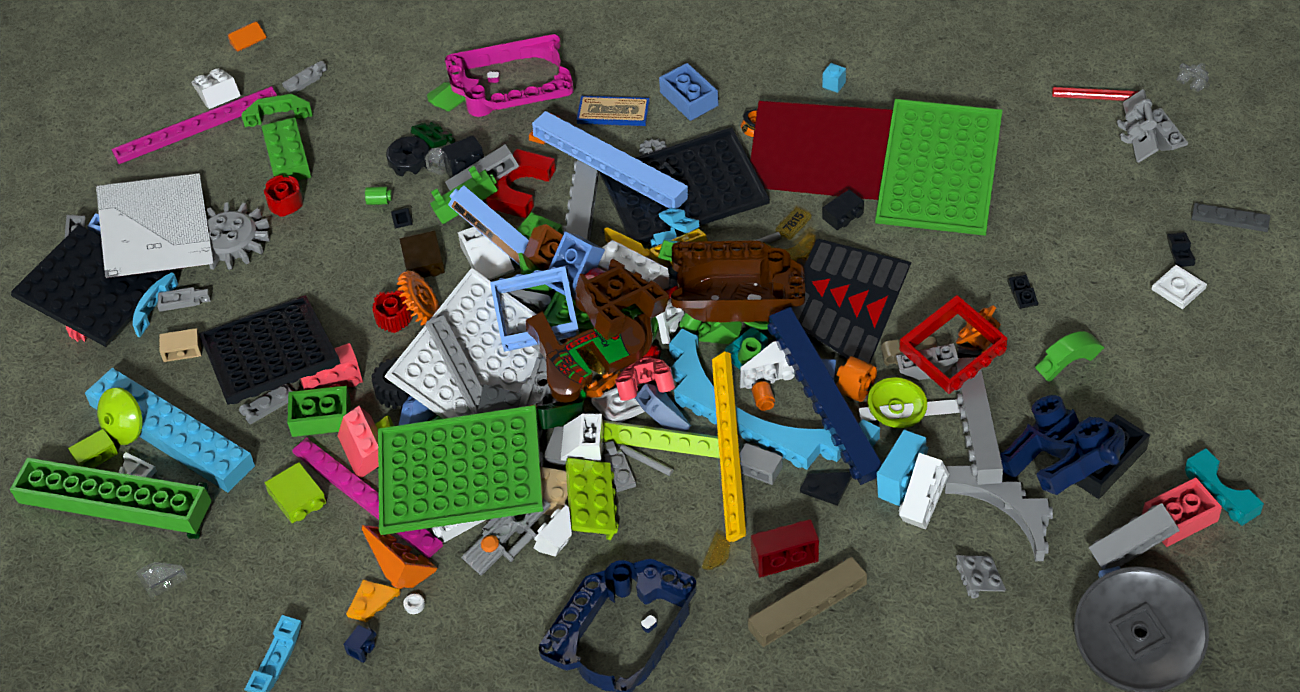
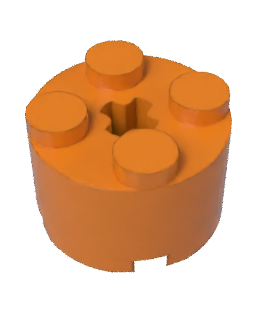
(856, 378)

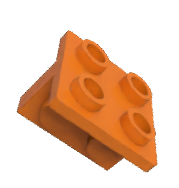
(975, 338)

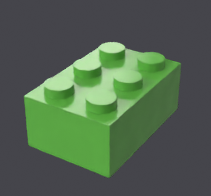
(317, 410)

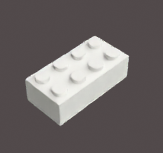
(634, 263)

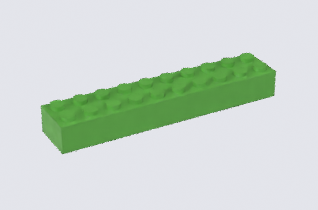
(111, 495)

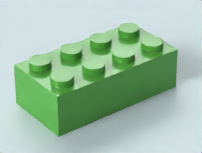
(286, 149)

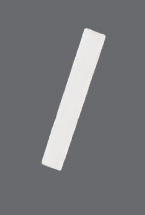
(933, 408)

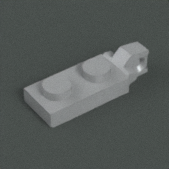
(305, 78)
(182, 298)
(623, 477)

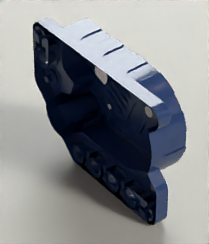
(649, 587)

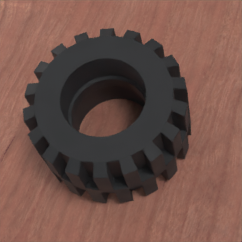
(385, 391)

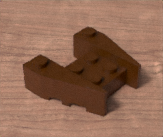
(614, 291)

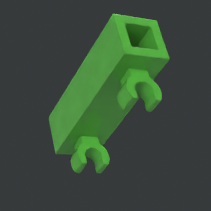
(480, 184)

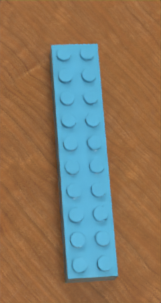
(180, 434)

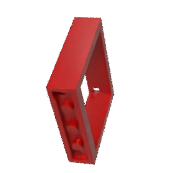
(937, 320)

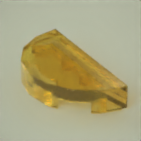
(717, 553)

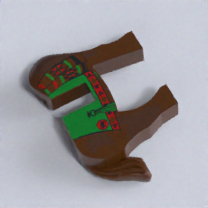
(565, 367)

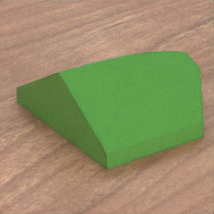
(444, 97)

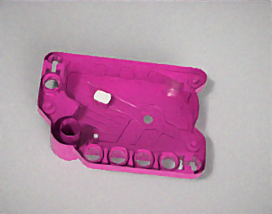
(474, 94)

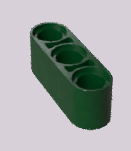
(558, 413)

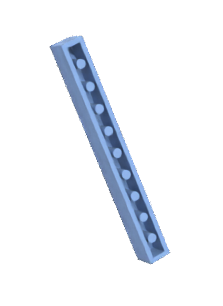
(610, 161)

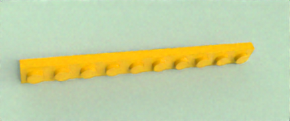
(728, 447)

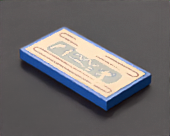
(613, 110)

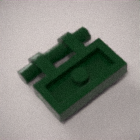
(432, 134)

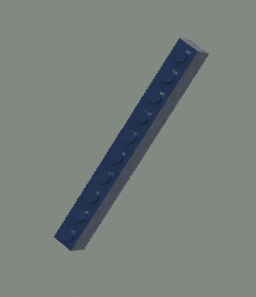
(825, 396)

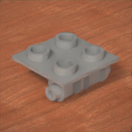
(979, 574)

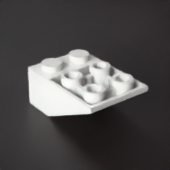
(216, 88)
(484, 255)
(766, 367)

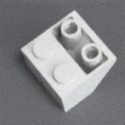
(583, 438)

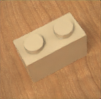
(180, 345)

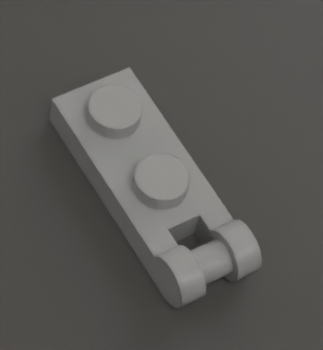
(531, 299)
(265, 404)

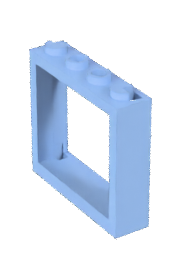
(526, 281)

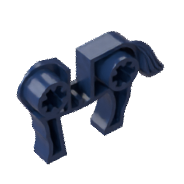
(1057, 431)

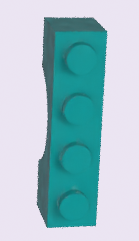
(1240, 504)

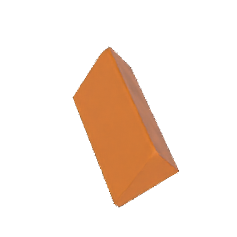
(246, 36)

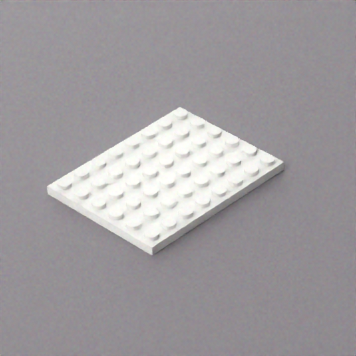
(475, 325)

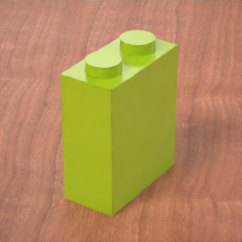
(295, 493)

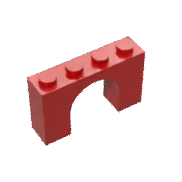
(517, 202)

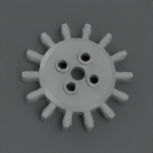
(241, 238)

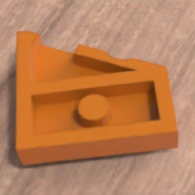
(597, 387)

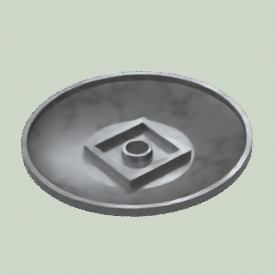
(1149, 601)

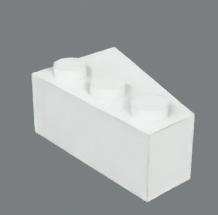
(923, 491)

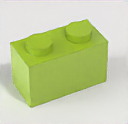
(93, 450)

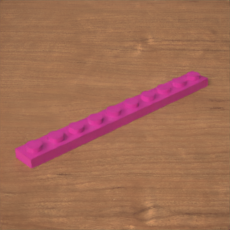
(188, 127)
(359, 492)

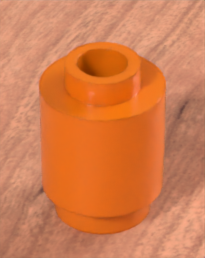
(763, 395)

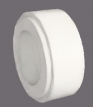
(414, 603)

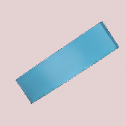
(149, 301)
(276, 656)

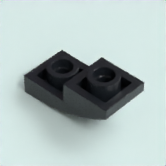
(1022, 291)

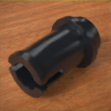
(969, 352)

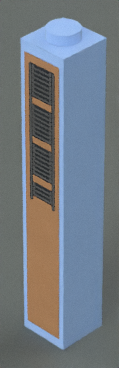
(488, 222)

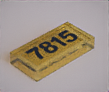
(793, 223)

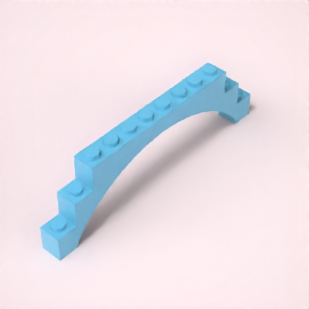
(794, 444)

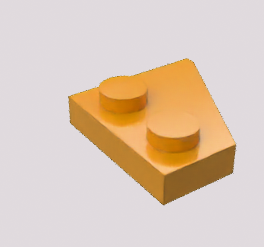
(370, 599)

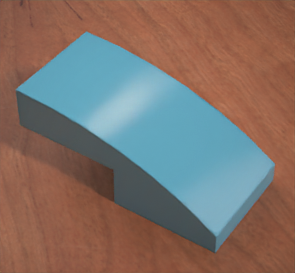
(677, 220)

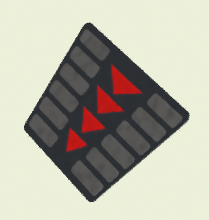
(849, 297)

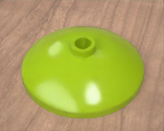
(894, 392)
(119, 415)

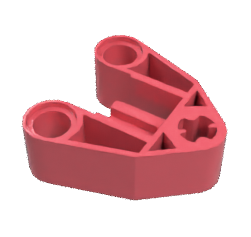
(644, 371)

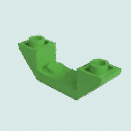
(283, 103)

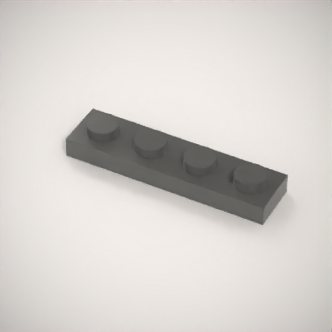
(1231, 217)

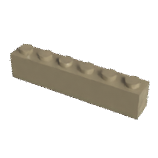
(807, 601)

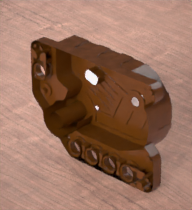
(760, 275)

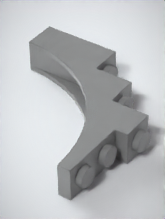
(1029, 514)

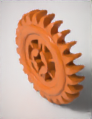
(418, 296)

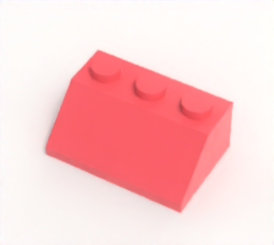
(360, 441)

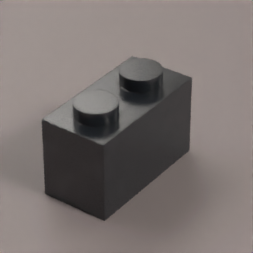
(843, 210)

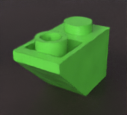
(719, 332)

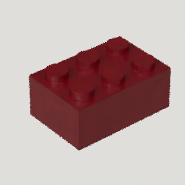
(784, 548)

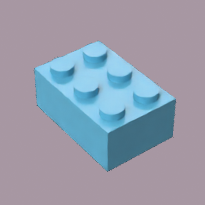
(898, 467)

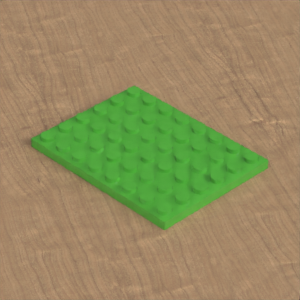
(939, 167)
(459, 470)

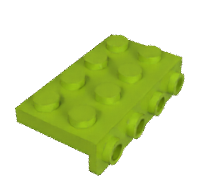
(591, 497)

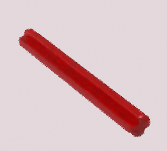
(1084, 93)

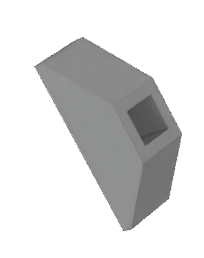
(1167, 133)
(942, 357)

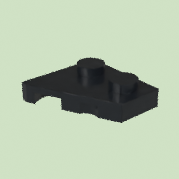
(826, 486)

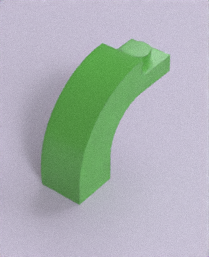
(1066, 350)

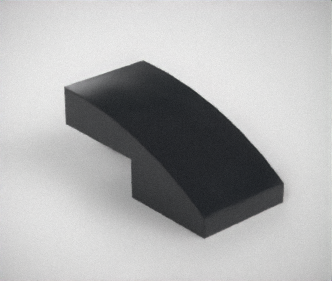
(1180, 249)

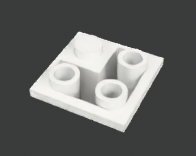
(555, 534)

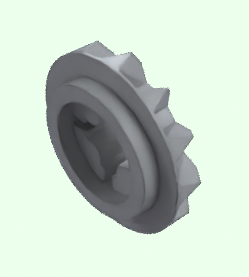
(646, 147)

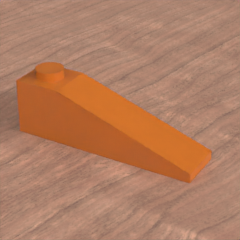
(395, 560)

